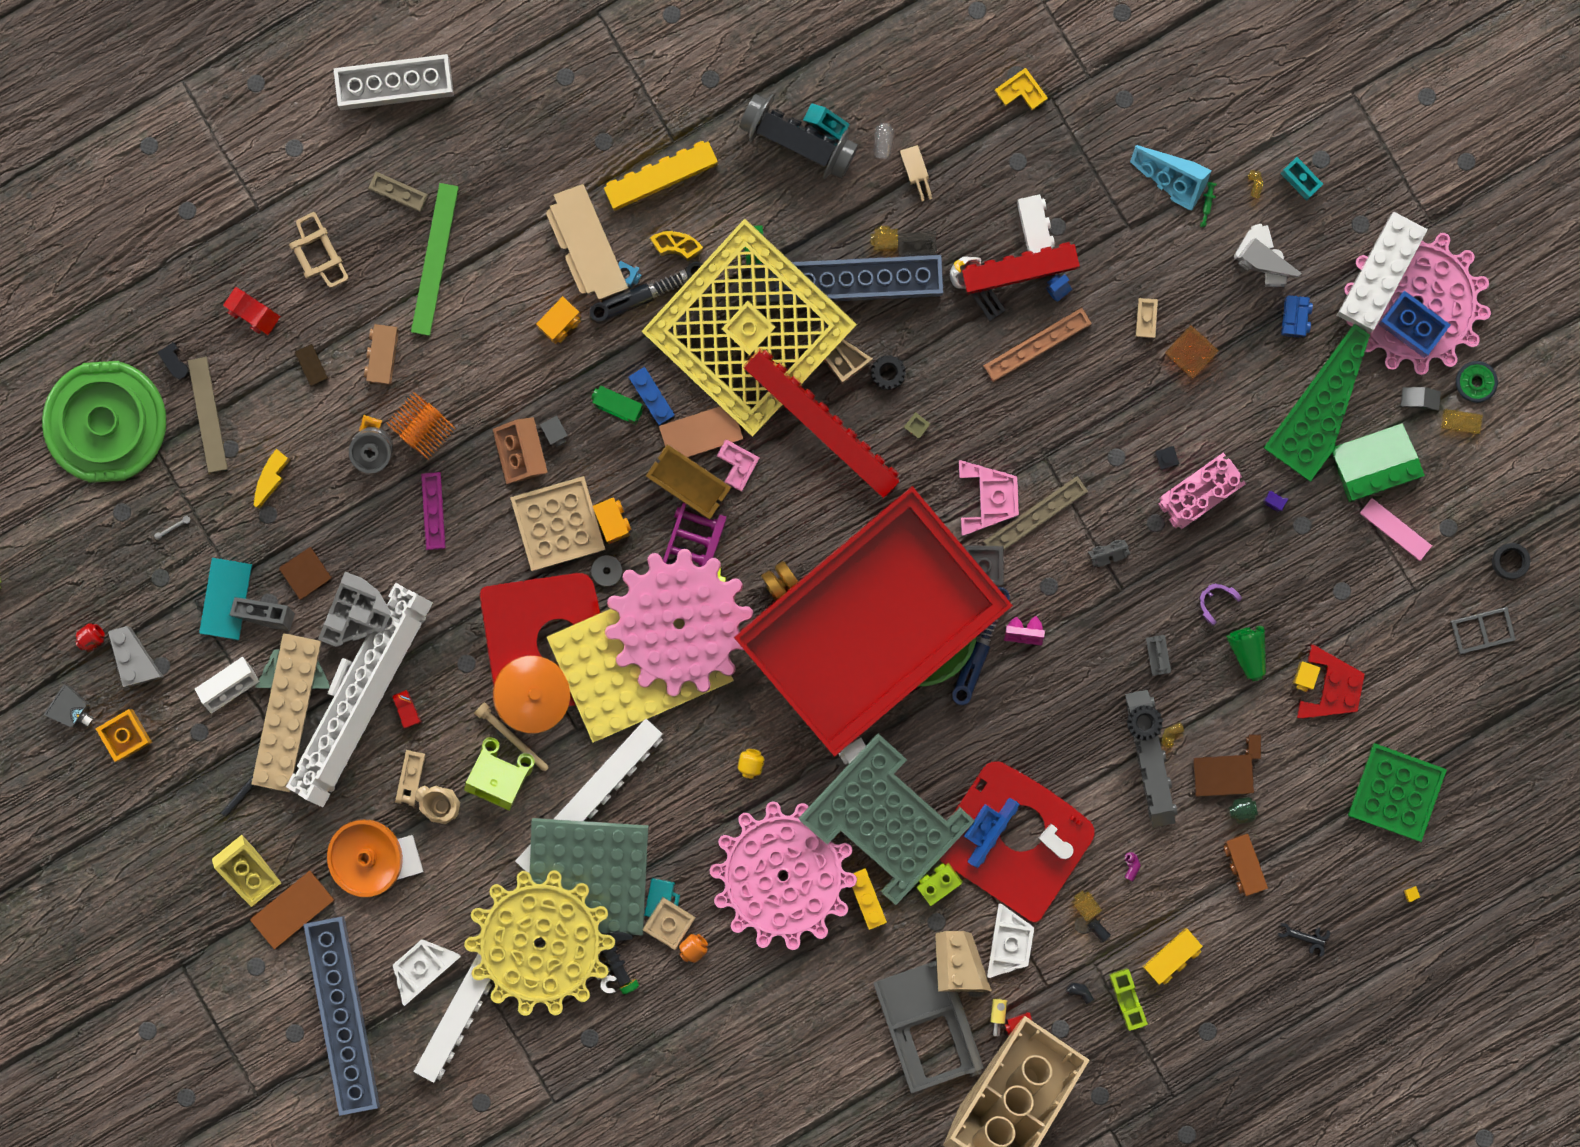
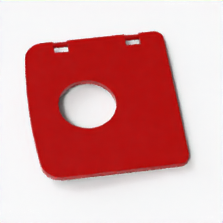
(519, 610)
(1027, 878)

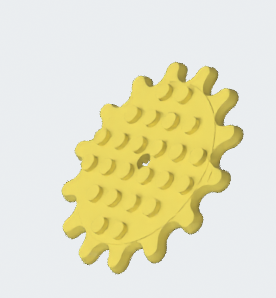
(531, 971)

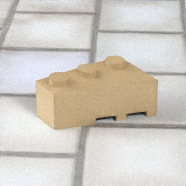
(845, 359)

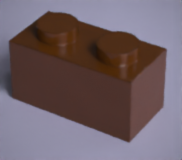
(1253, 746)

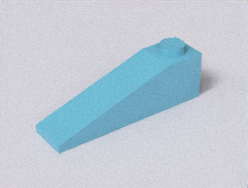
(1177, 176)

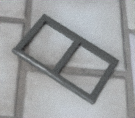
(1483, 631)

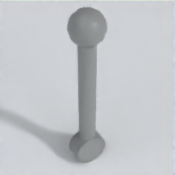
(186, 520)

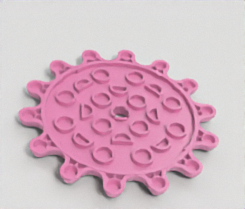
(1445, 289)
(670, 594)
(754, 881)

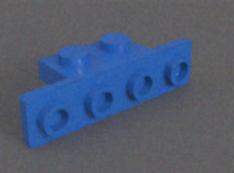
(987, 828)

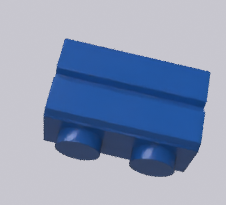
(1296, 316)

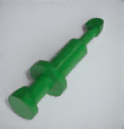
(1208, 202)

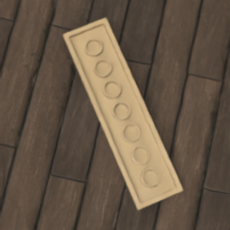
(286, 712)

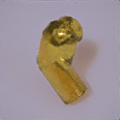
(1258, 183)
(1169, 735)

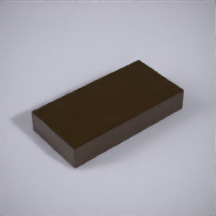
(311, 365)

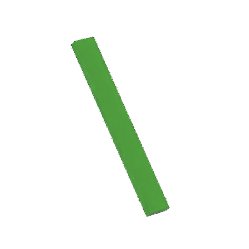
(434, 259)

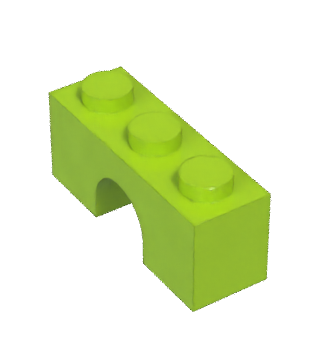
(1127, 999)

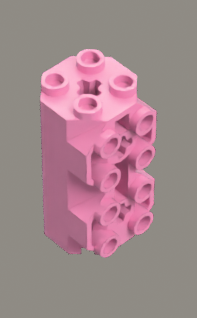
(1201, 491)

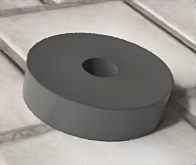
(606, 579)

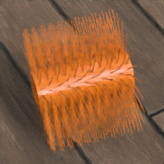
(421, 425)

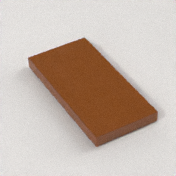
(292, 909)

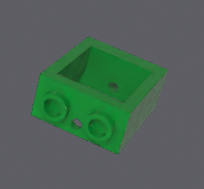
(617, 405)

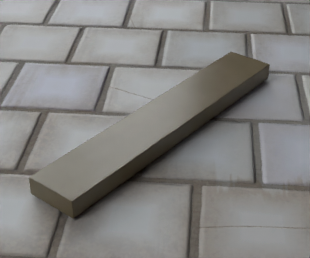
(207, 414)
(1038, 514)

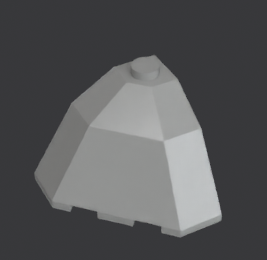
(354, 612)

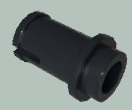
(1098, 929)

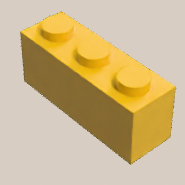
(868, 900)
(1173, 957)

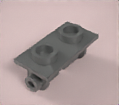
(1117, 549)
(1158, 655)

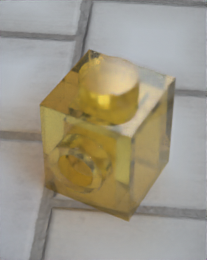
(885, 239)

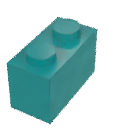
(1301, 178)

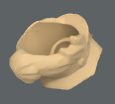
(438, 803)

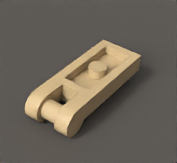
(410, 777)

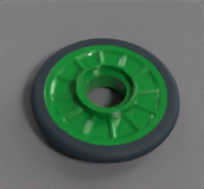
(1481, 370)

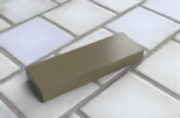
(398, 192)

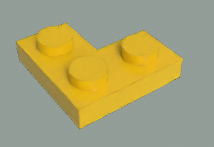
(1021, 85)

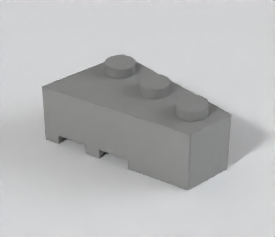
(131, 658)

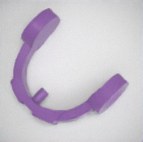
(1231, 591)

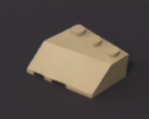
(959, 963)

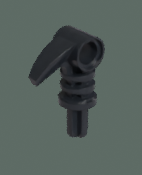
(613, 959)

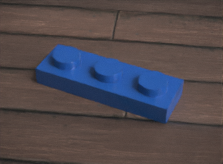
(651, 396)

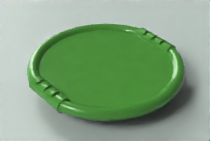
(104, 421)

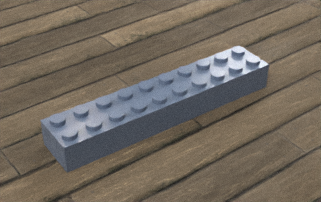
(863, 279)
(341, 1015)

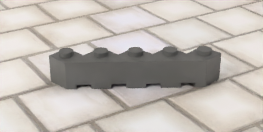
(1152, 766)

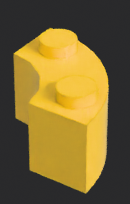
(676, 243)

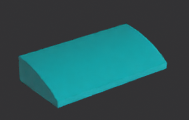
(225, 582)

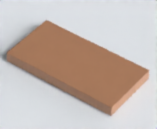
(701, 432)

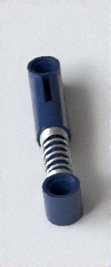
(975, 662)

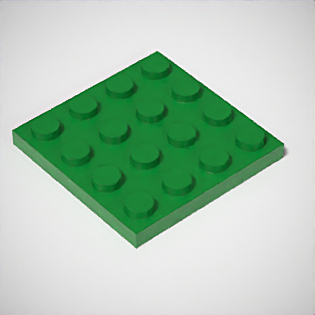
(1397, 792)

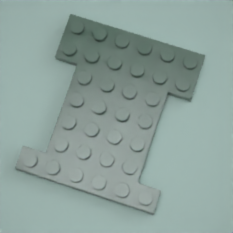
(885, 818)

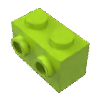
(939, 884)

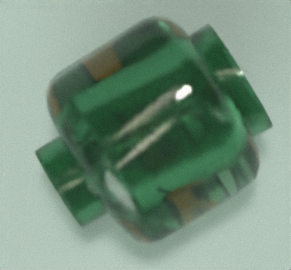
(1244, 810)

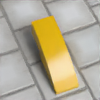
(269, 478)

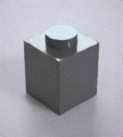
(554, 431)

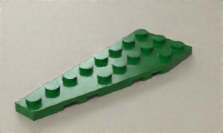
(1314, 422)

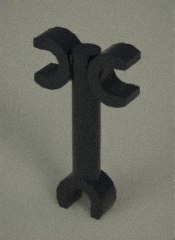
(1318, 941)

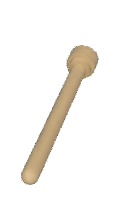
(484, 712)

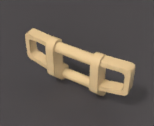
(320, 234)

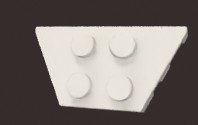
(1010, 943)
(421, 967)

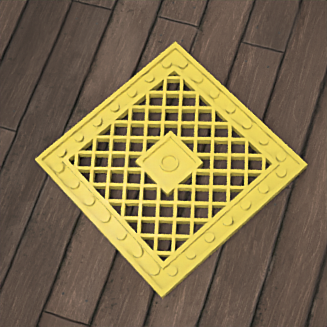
(748, 325)

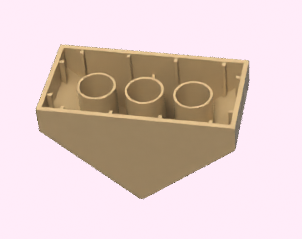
(1018, 1091)

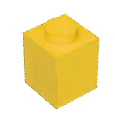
(1306, 676)

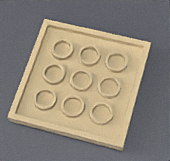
(557, 523)

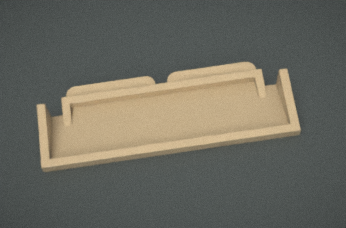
(590, 252)

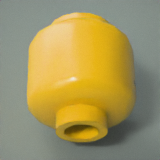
(750, 763)

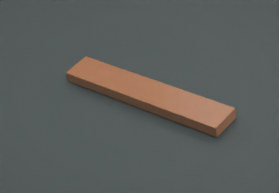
(1037, 344)

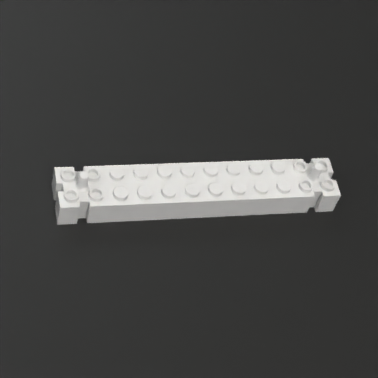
(358, 697)

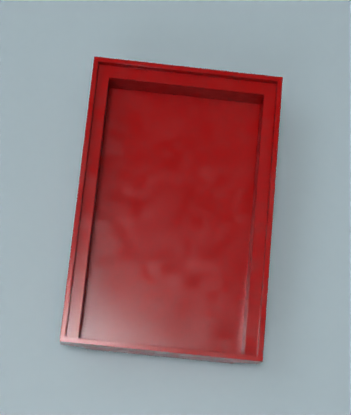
(873, 621)

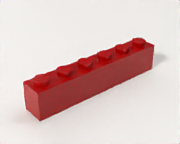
(1020, 269)

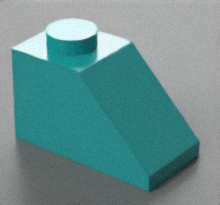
(825, 121)

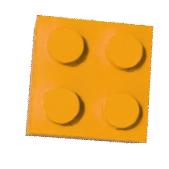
(559, 321)
(611, 520)
(123, 735)

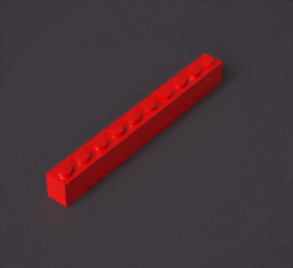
(821, 422)

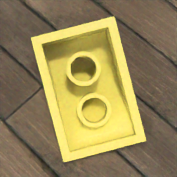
(245, 871)

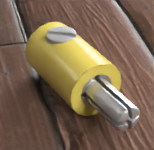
(998, 1014)

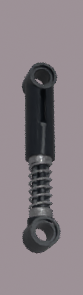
(641, 295)

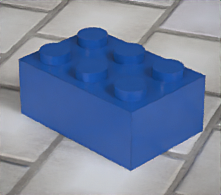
(1414, 324)

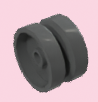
(381, 446)

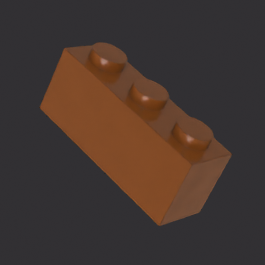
(1245, 865)

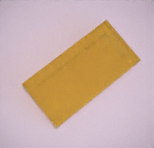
(1461, 421)

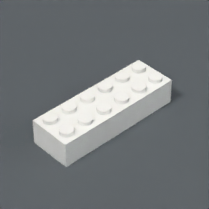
(393, 82)
(1382, 272)

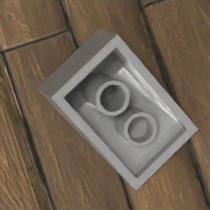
(1262, 259)

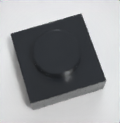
(1166, 457)

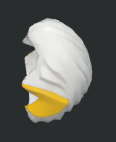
(956, 270)

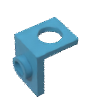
(634, 276)

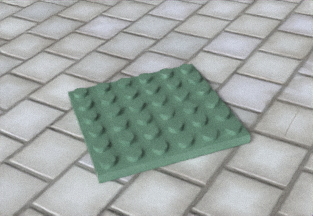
(602, 856)

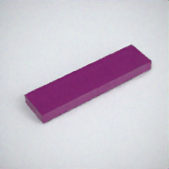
(433, 511)

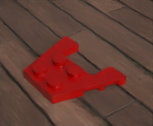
(1340, 688)

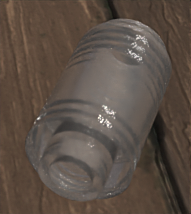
(883, 141)

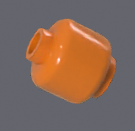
(693, 948)

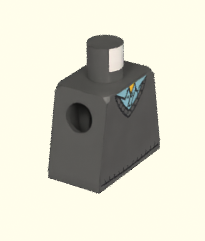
(69, 708)

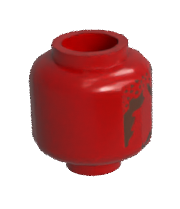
(90, 637)

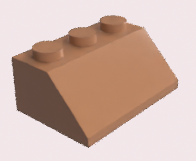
(520, 450)

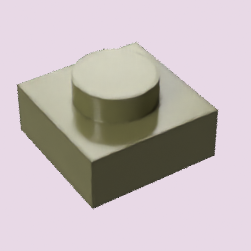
(917, 425)

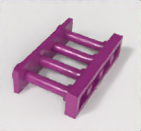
(710, 542)

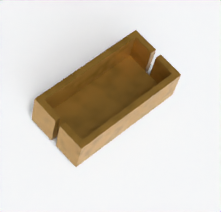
(688, 481)

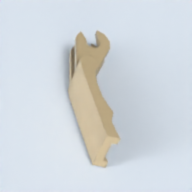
(916, 169)

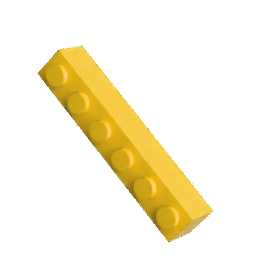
(660, 176)

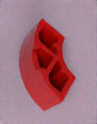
(251, 310)

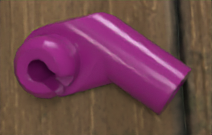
(1133, 864)

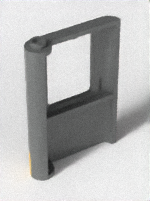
(914, 999)

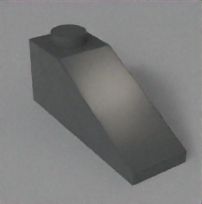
(263, 613)

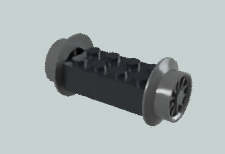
(801, 139)

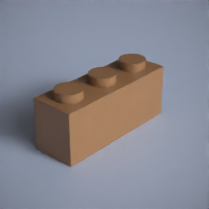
(381, 354)

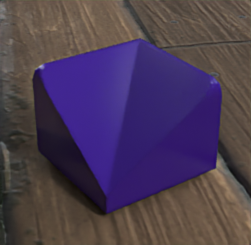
(1275, 501)

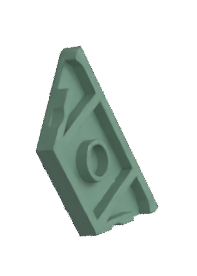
(266, 679)

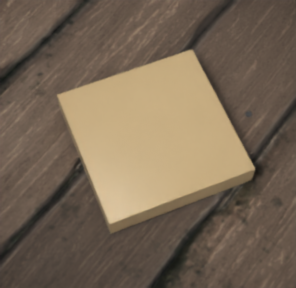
(668, 923)

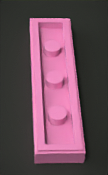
(1395, 529)

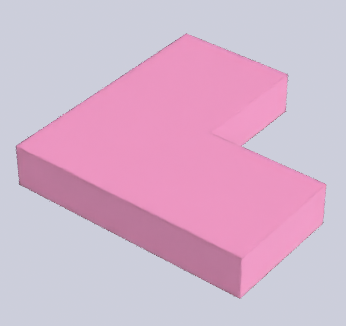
(742, 462)

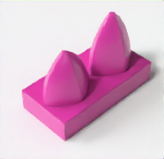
(1031, 635)

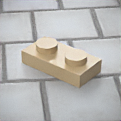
(1146, 318)

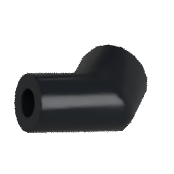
(1080, 989)

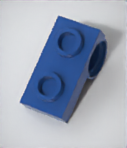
(1058, 287)

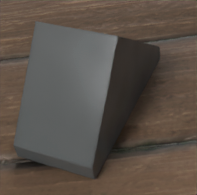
(1420, 398)

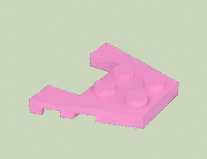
(997, 496)

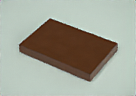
(1223, 775)

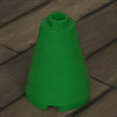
(1250, 651)

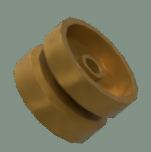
(779, 586)

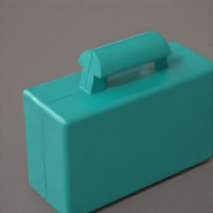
(657, 890)

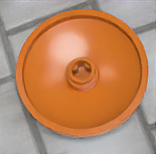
(531, 694)
(364, 858)

